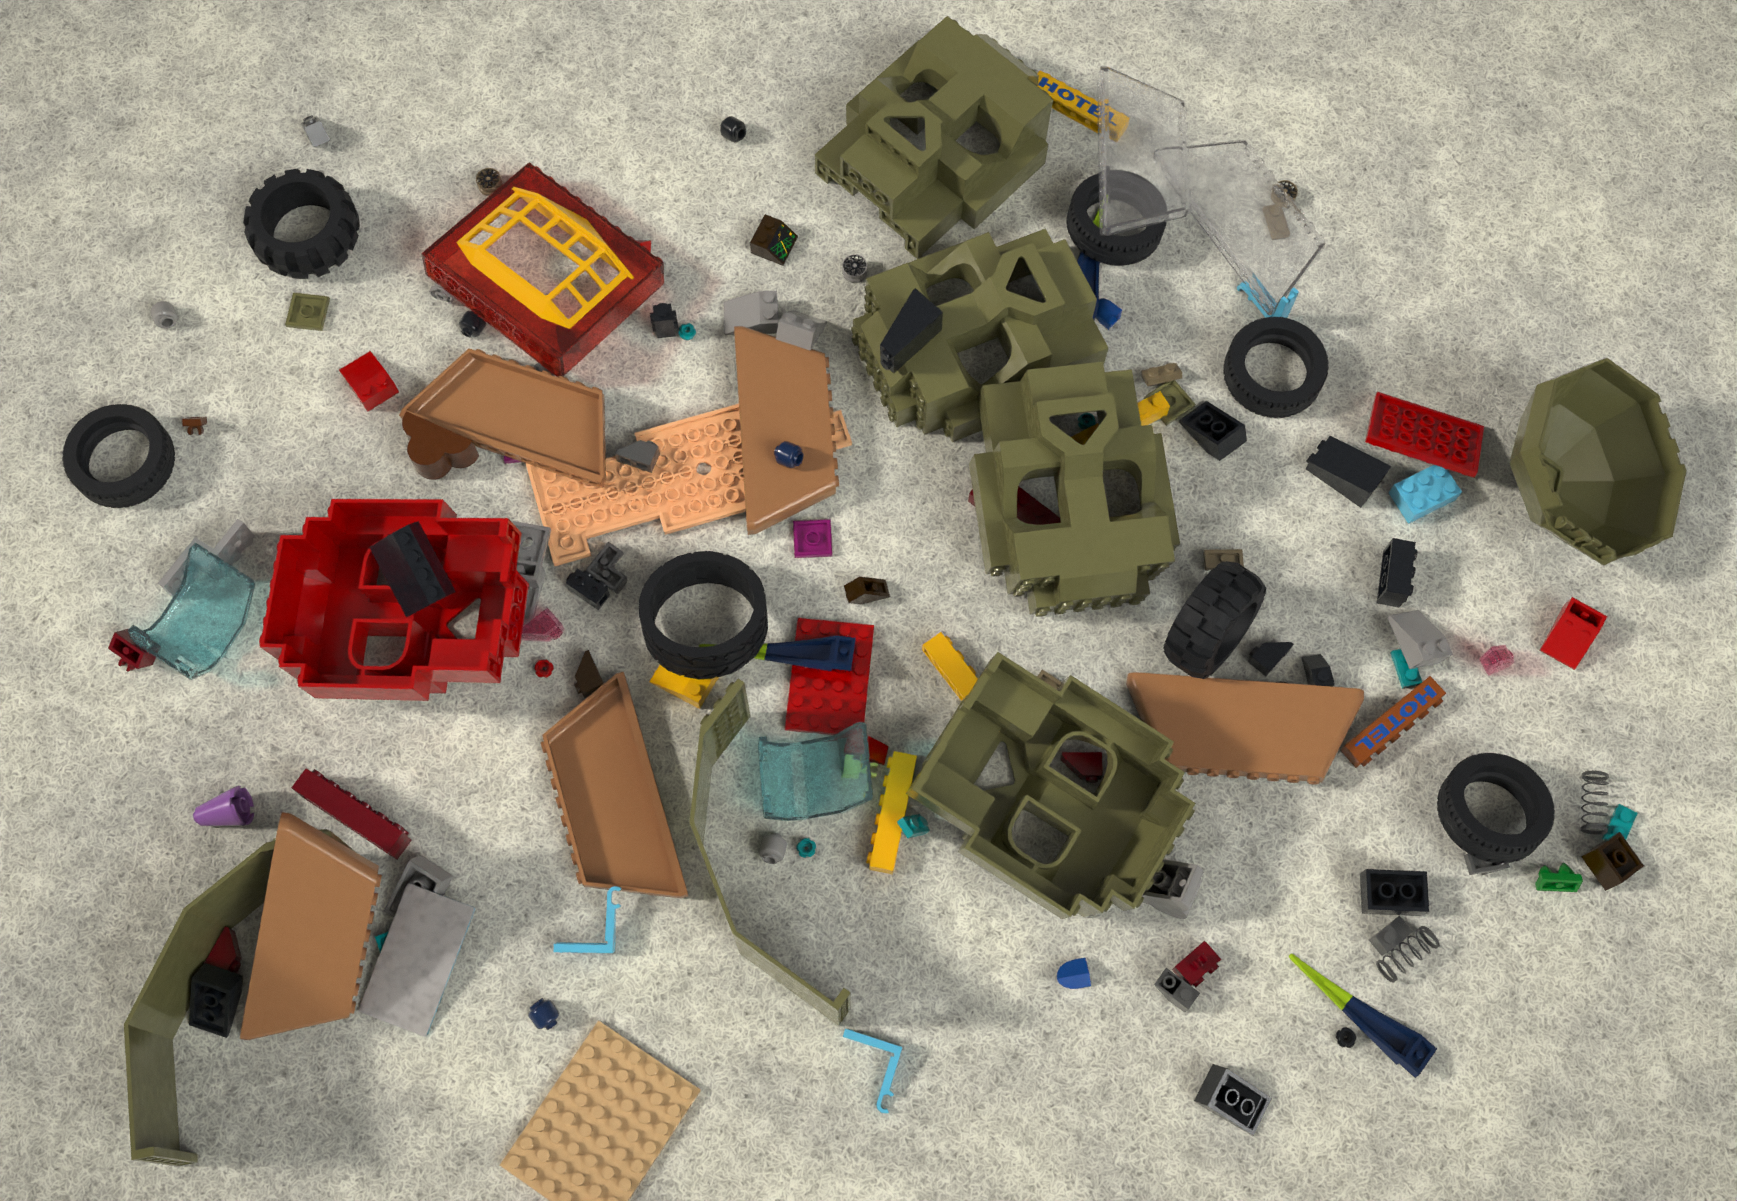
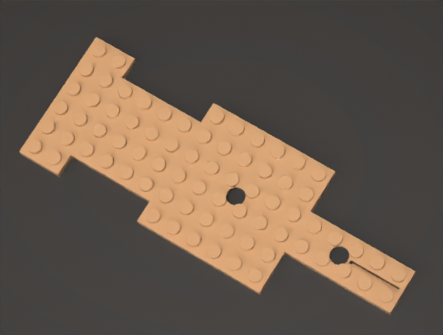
(670, 492)

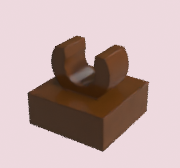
(196, 422)

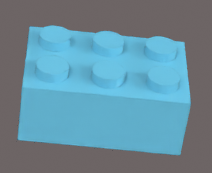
(1424, 492)

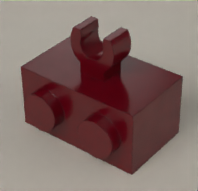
(130, 653)
(1196, 964)

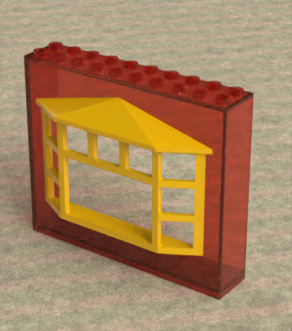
(518, 307)

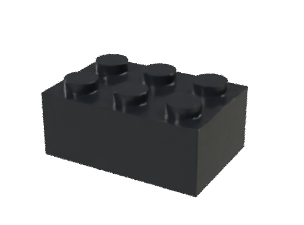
(1396, 572)
(1394, 892)

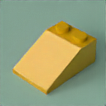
(688, 689)

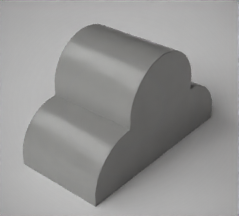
(1174, 888)

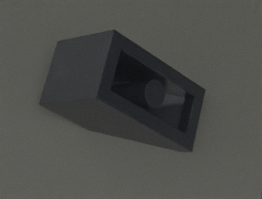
(1268, 655)
(1317, 671)

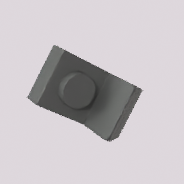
(1478, 866)

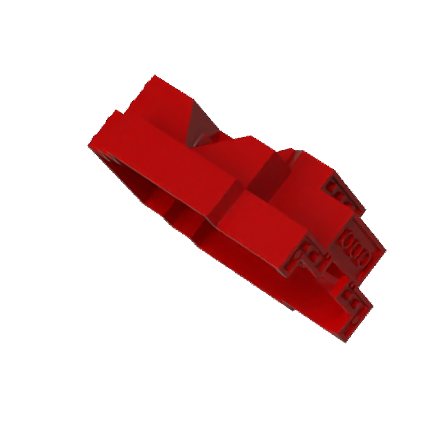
(329, 602)

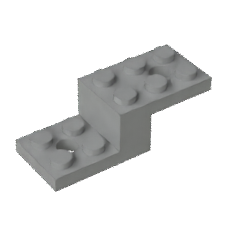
(227, 549)
(530, 563)

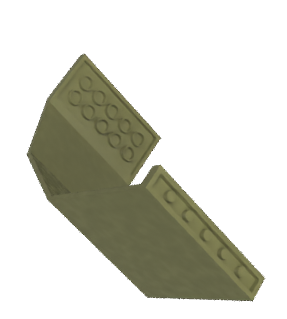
(715, 736)
(166, 1000)

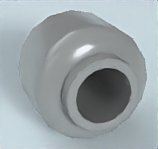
(164, 314)
(772, 848)

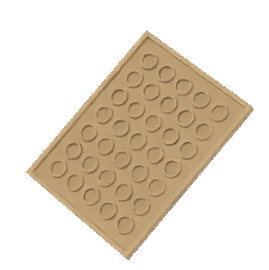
(601, 1122)

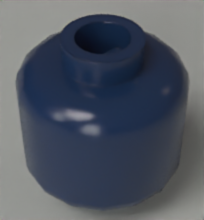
(788, 454)
(543, 1014)

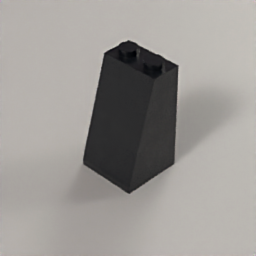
(910, 332)
(1347, 469)

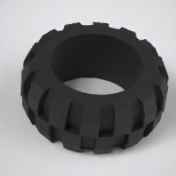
(288, 193)
(1214, 619)

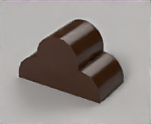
(436, 448)

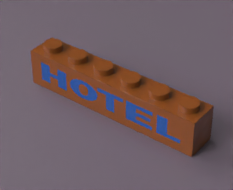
(1392, 722)

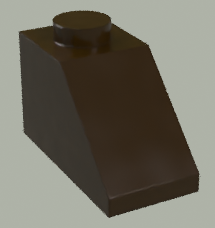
(866, 590)
(587, 676)

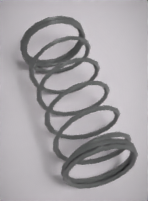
(1598, 781)
(1389, 969)

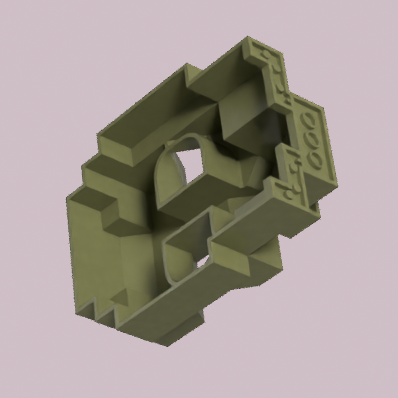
(935, 188)
(1034, 334)
(1087, 555)
(1112, 835)

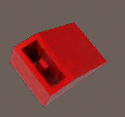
(1573, 633)

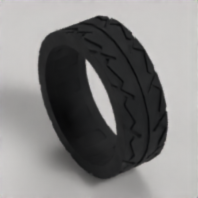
(701, 569)

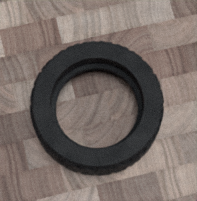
(1106, 249)
(1286, 333)
(92, 430)
(1516, 779)

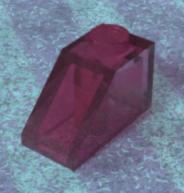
(543, 628)
(1497, 659)

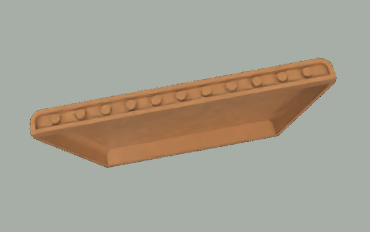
(783, 400)
(520, 414)
(1247, 724)
(612, 797)
(309, 932)

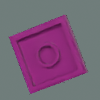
(812, 538)

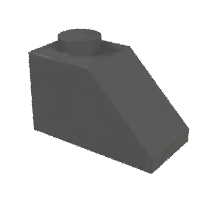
(639, 455)
(1390, 936)

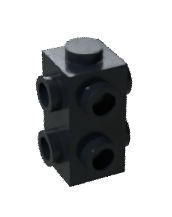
(664, 320)
(588, 589)

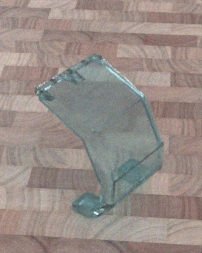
(200, 617)
(815, 775)

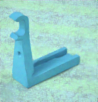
(1284, 306)
(610, 933)
(850, 1034)

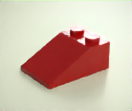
(369, 381)

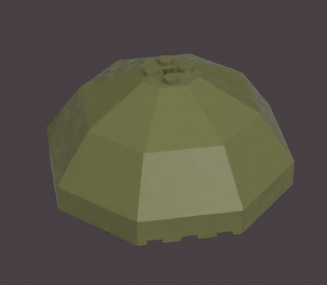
(1599, 462)

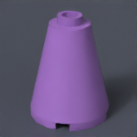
(226, 809)

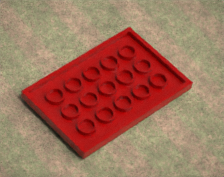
(1425, 434)
(830, 699)

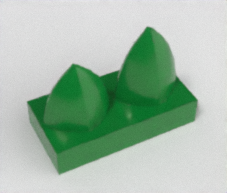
(1562, 881)

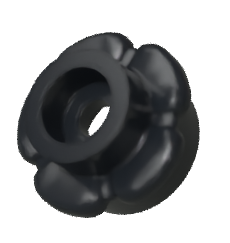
(1350, 1035)

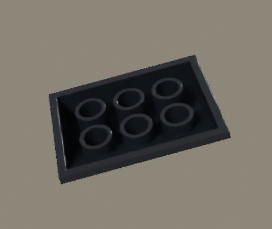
(412, 568)

